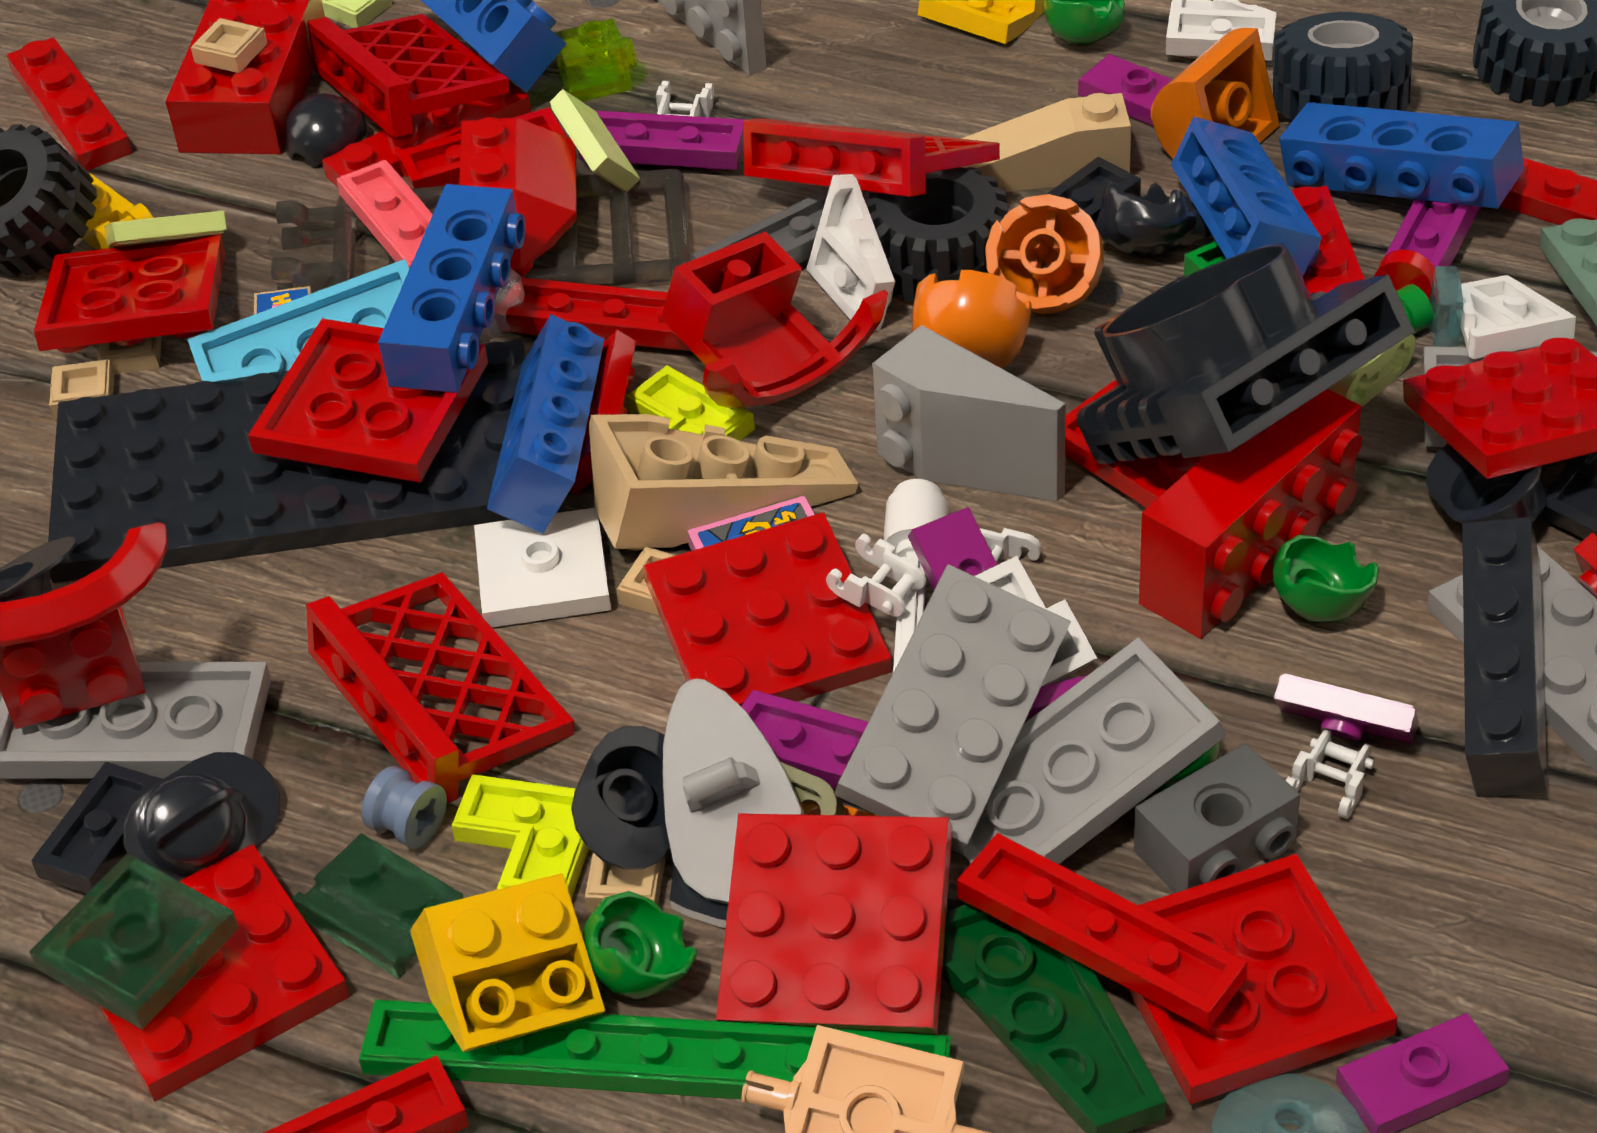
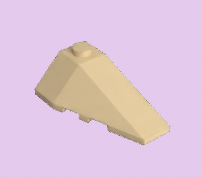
(1058, 141)
(666, 481)

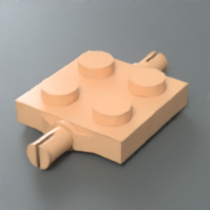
(864, 1088)

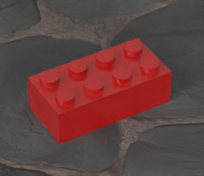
(248, 109)
(1232, 511)

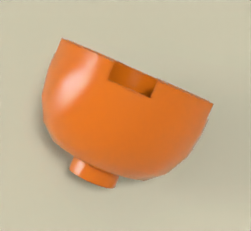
(1049, 234)
(974, 313)

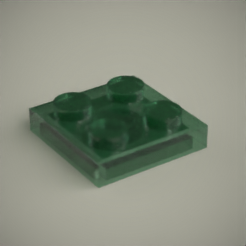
(134, 940)

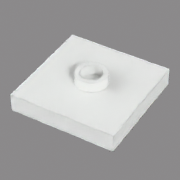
(539, 574)

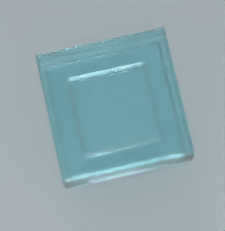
(1446, 306)

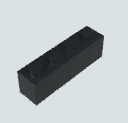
(1503, 658)

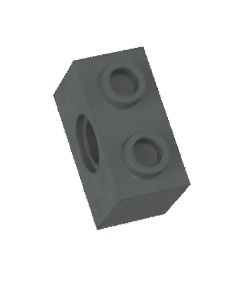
(1217, 821)

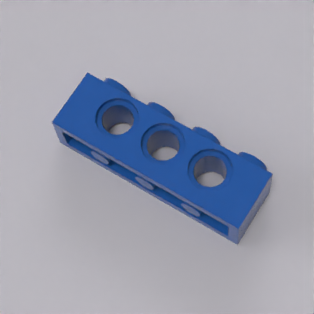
(507, 33)
(1403, 154)
(1242, 193)
(451, 288)
(546, 424)

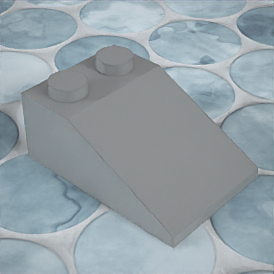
(966, 420)

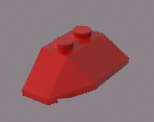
(537, 168)

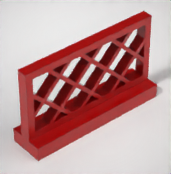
(393, 60)
(877, 158)
(392, 698)

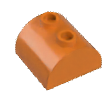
(1221, 86)

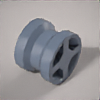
(404, 807)

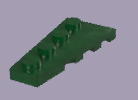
(1052, 1021)

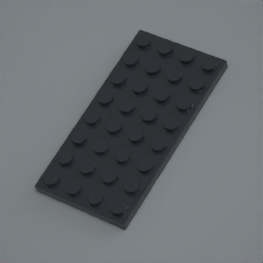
(190, 465)

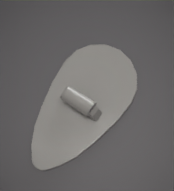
(711, 772)

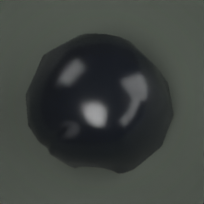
(323, 127)

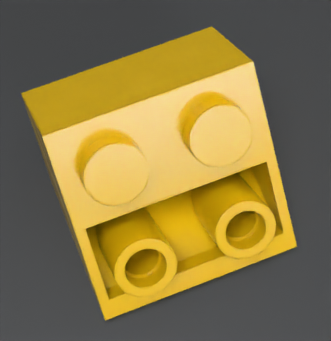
(506, 963)

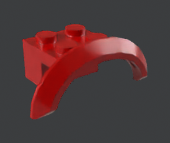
(742, 324)
(75, 642)

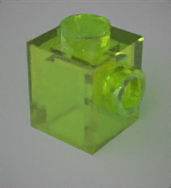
(595, 60)

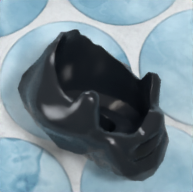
(1149, 222)

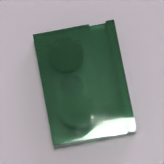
(372, 901)

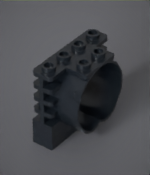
(1231, 355)

